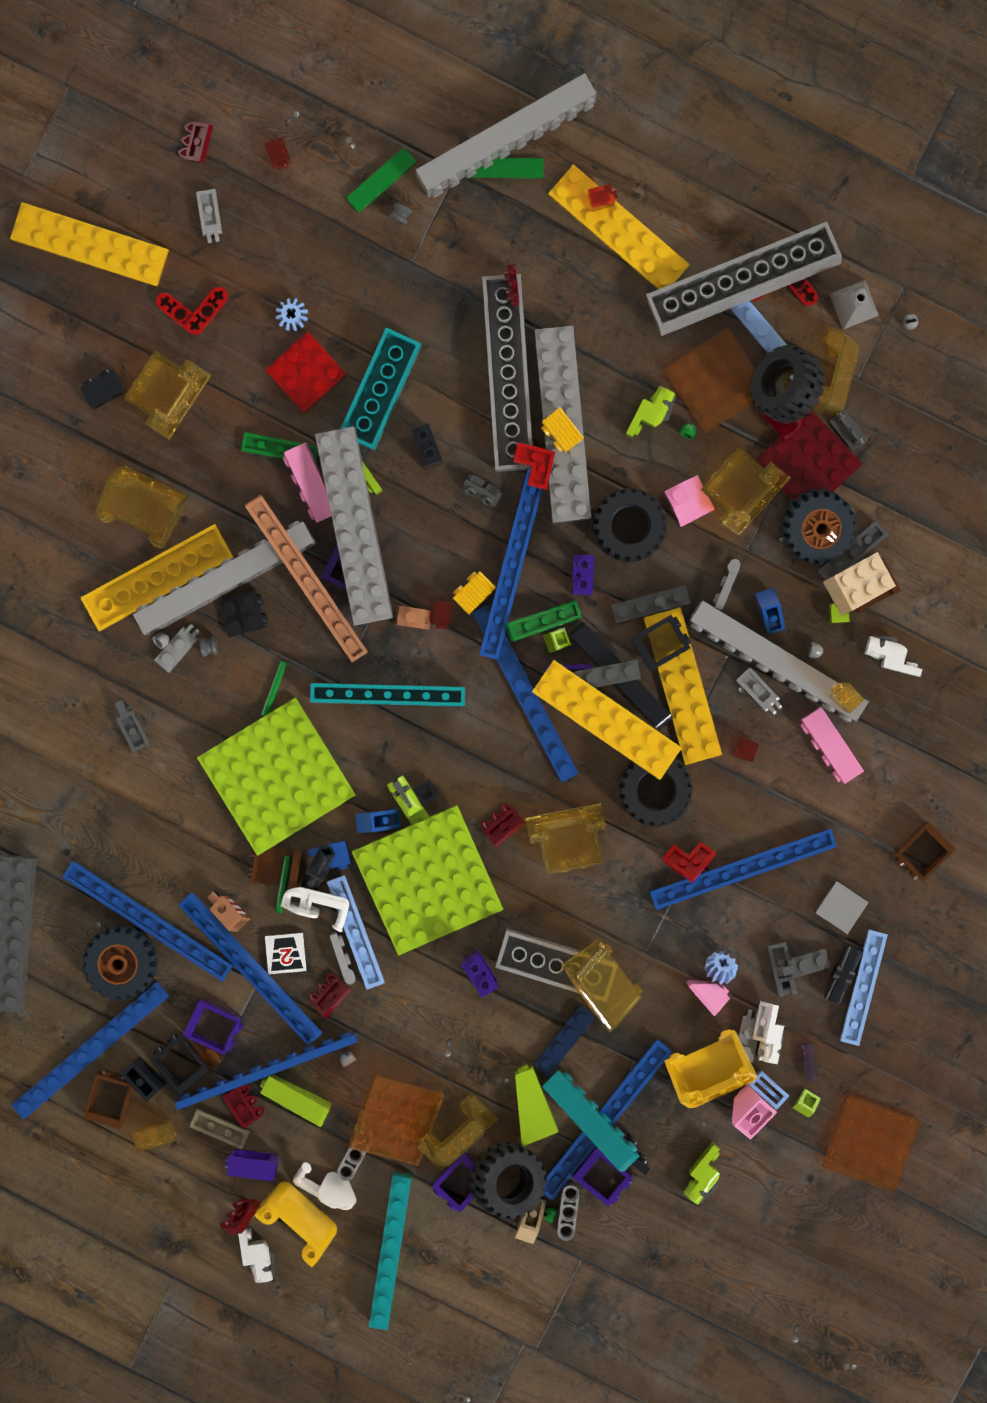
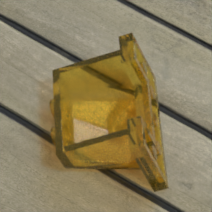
(166, 392)
(743, 488)
(568, 837)
(449, 1150)

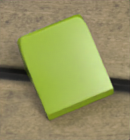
(835, 616)
(557, 640)
(807, 1103)

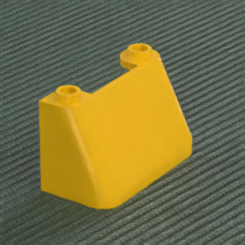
(711, 1070)
(302, 1216)

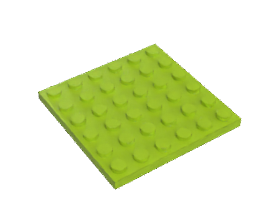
(276, 776)
(427, 880)

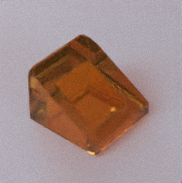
(212, 1057)

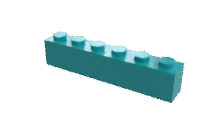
(591, 1121)

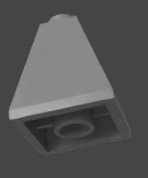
(853, 304)

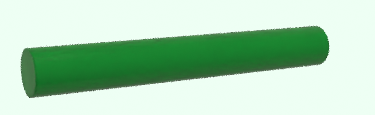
(274, 688)
(283, 883)

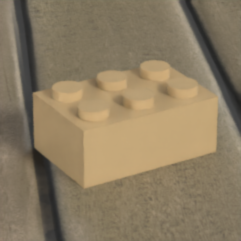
(859, 584)

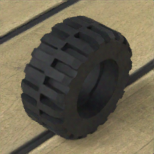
(802, 392)
(603, 525)
(655, 816)
(529, 1187)

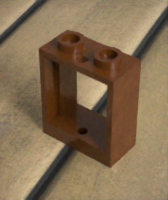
(939, 838)
(102, 1117)

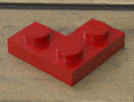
(540, 462)
(689, 865)

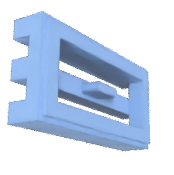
(780, 1100)

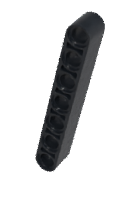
(632, 689)

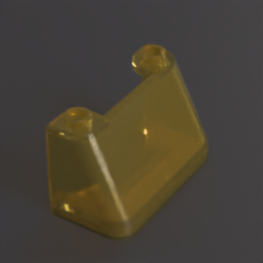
(847, 352)
(141, 504)
(603, 984)

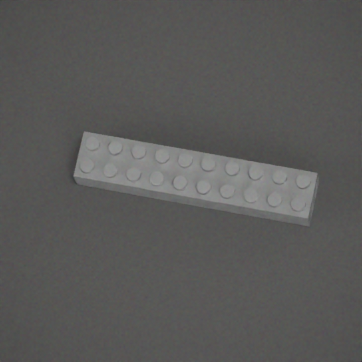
(506, 135)
(744, 278)
(506, 372)
(561, 389)
(354, 525)
(217, 582)
(769, 658)

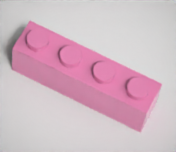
(310, 480)
(831, 745)

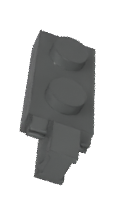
(131, 727)
(805, 964)

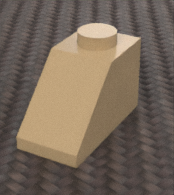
(530, 1223)

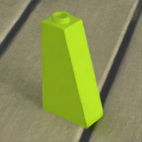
(296, 1099)
(534, 1111)

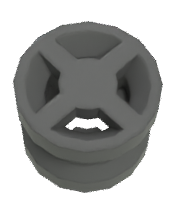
(400, 213)
(208, 646)

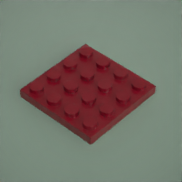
(811, 458)

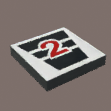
(285, 953)

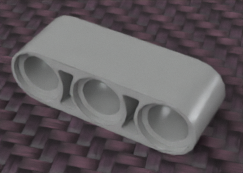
(351, 1162)
(568, 1220)

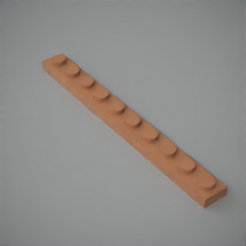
(306, 578)

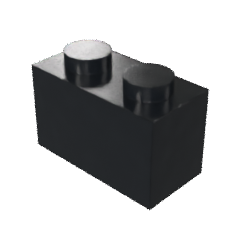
(103, 389)
(143, 1079)

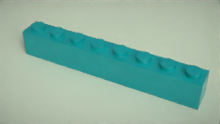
(387, 694)
(390, 1250)

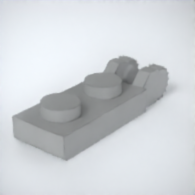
(727, 583)
(343, 959)

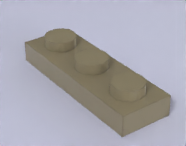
(219, 1128)

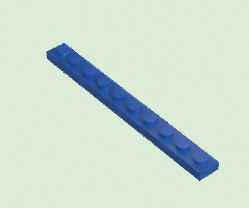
(510, 570)
(530, 703)
(744, 868)
(148, 921)
(250, 968)
(90, 1050)
(257, 1072)
(613, 1109)

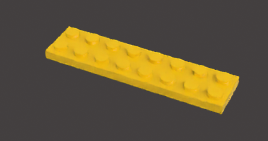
(619, 231)
(89, 244)
(156, 577)
(683, 691)
(606, 719)

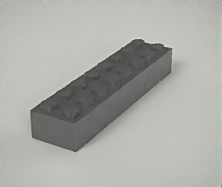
(16, 912)

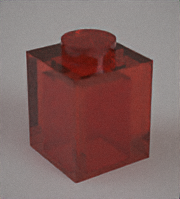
(278, 153)
(602, 197)
(442, 614)
(745, 749)

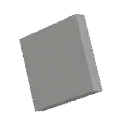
(841, 907)

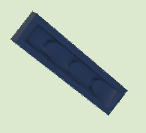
(564, 1040)

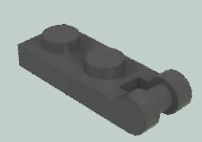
(778, 957)

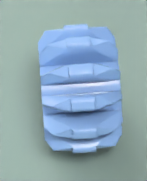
(291, 307)
(721, 967)

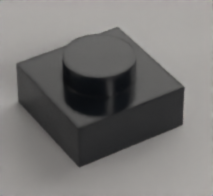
(426, 792)

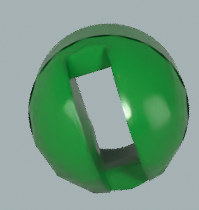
(688, 431)
(550, 1217)

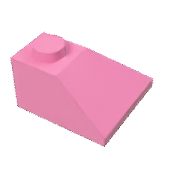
(688, 501)
(710, 994)
(750, 1112)

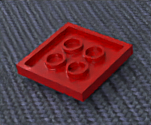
(306, 372)

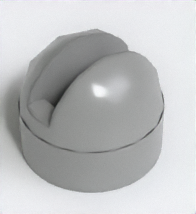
(910, 326)
(161, 640)
(815, 650)
(347, 1058)

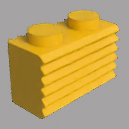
(562, 430)
(473, 592)

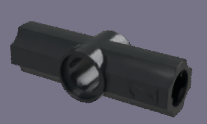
(318, 868)
(843, 974)

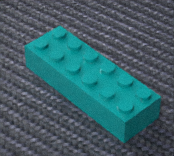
(381, 387)

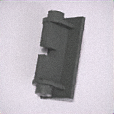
(848, 430)
(473, 487)

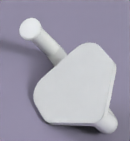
(308, 896)
(332, 1191)

